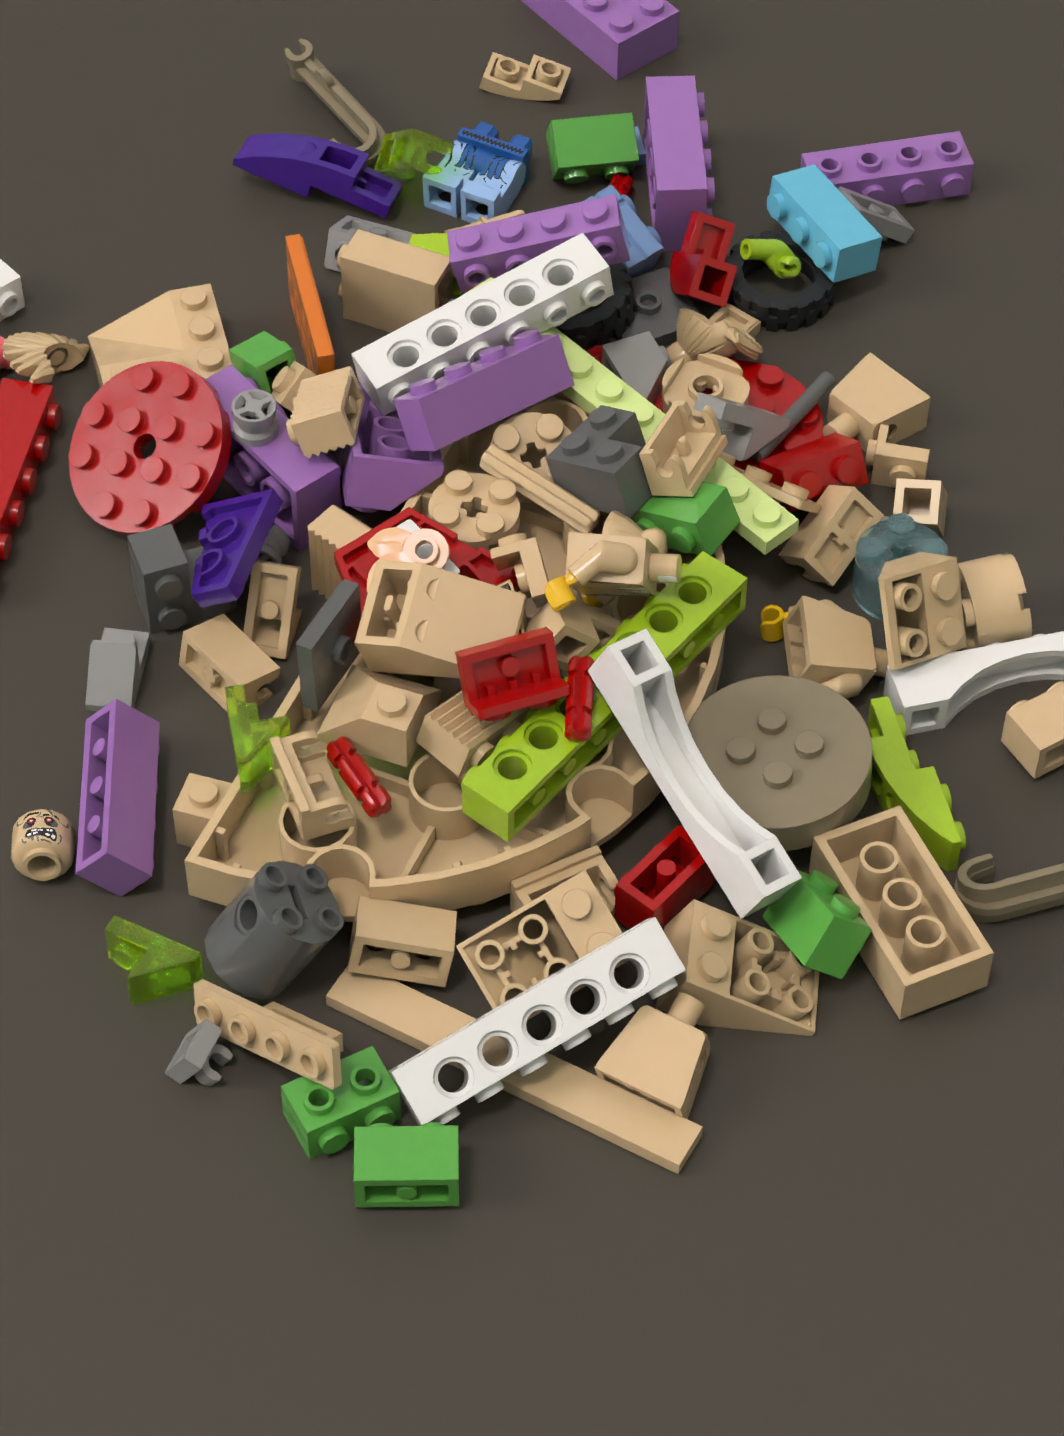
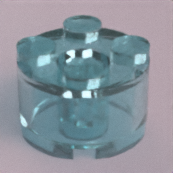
(886, 542)

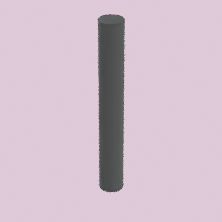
(799, 410)

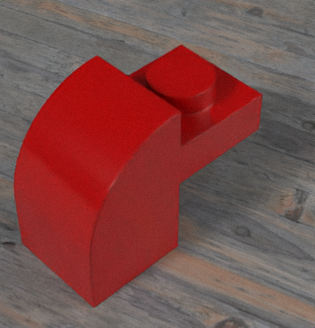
(700, 266)

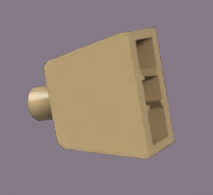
(872, 397)
(660, 1055)

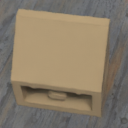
(921, 608)

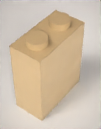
(391, 281)

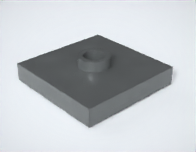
(656, 307)
(328, 645)

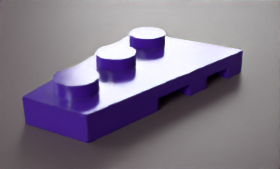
(232, 545)

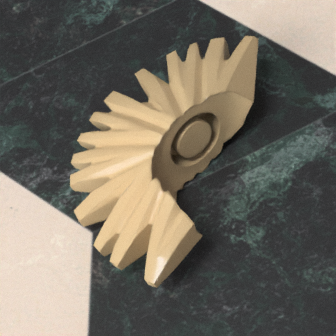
(42, 354)

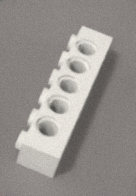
(521, 300)
(642, 945)

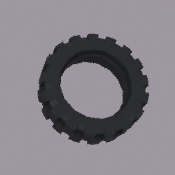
(781, 311)
(608, 319)

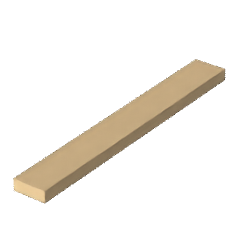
(552, 1087)

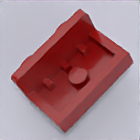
(511, 675)

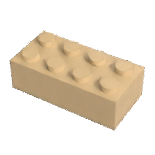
(921, 934)

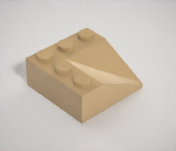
(173, 327)

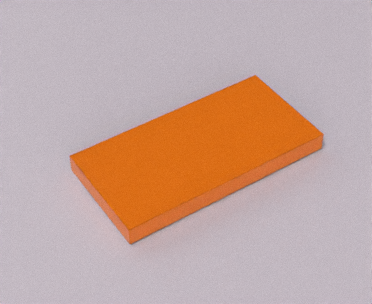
(307, 308)

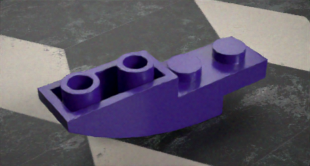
(312, 162)

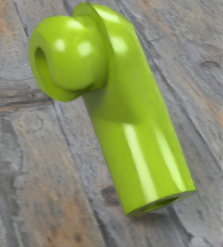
(774, 254)

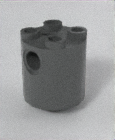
(273, 929)

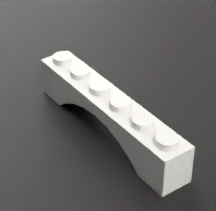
(941, 687)
(737, 849)

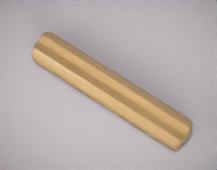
(540, 489)

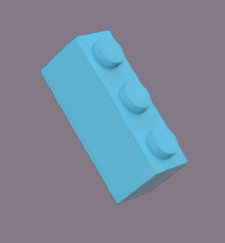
(824, 223)

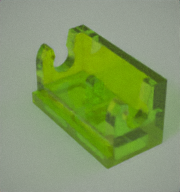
(407, 151)

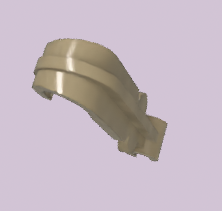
(335, 96)
(1009, 896)

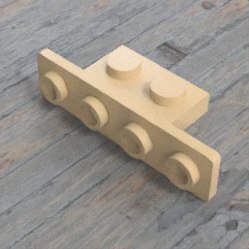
(273, 1033)

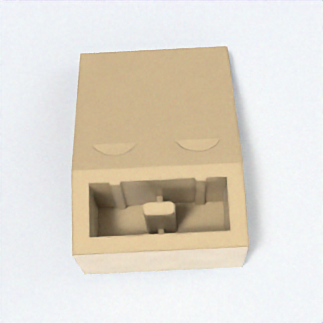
(425, 614)
(539, 940)
(740, 974)

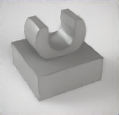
(194, 1055)

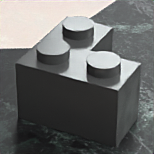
(603, 462)
(165, 580)

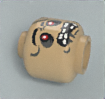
(42, 844)

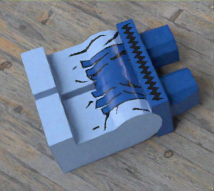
(479, 173)

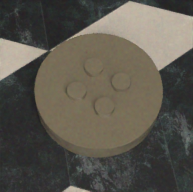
(787, 754)

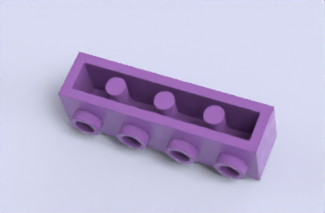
(900, 169)
(507, 243)
(483, 391)
(118, 798)

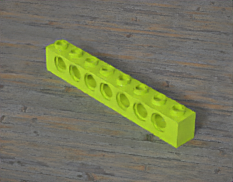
(538, 757)

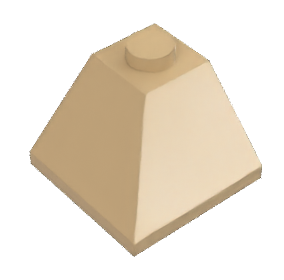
(379, 714)

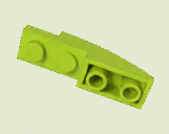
(917, 790)

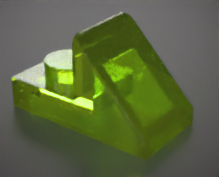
(251, 737)
(157, 963)

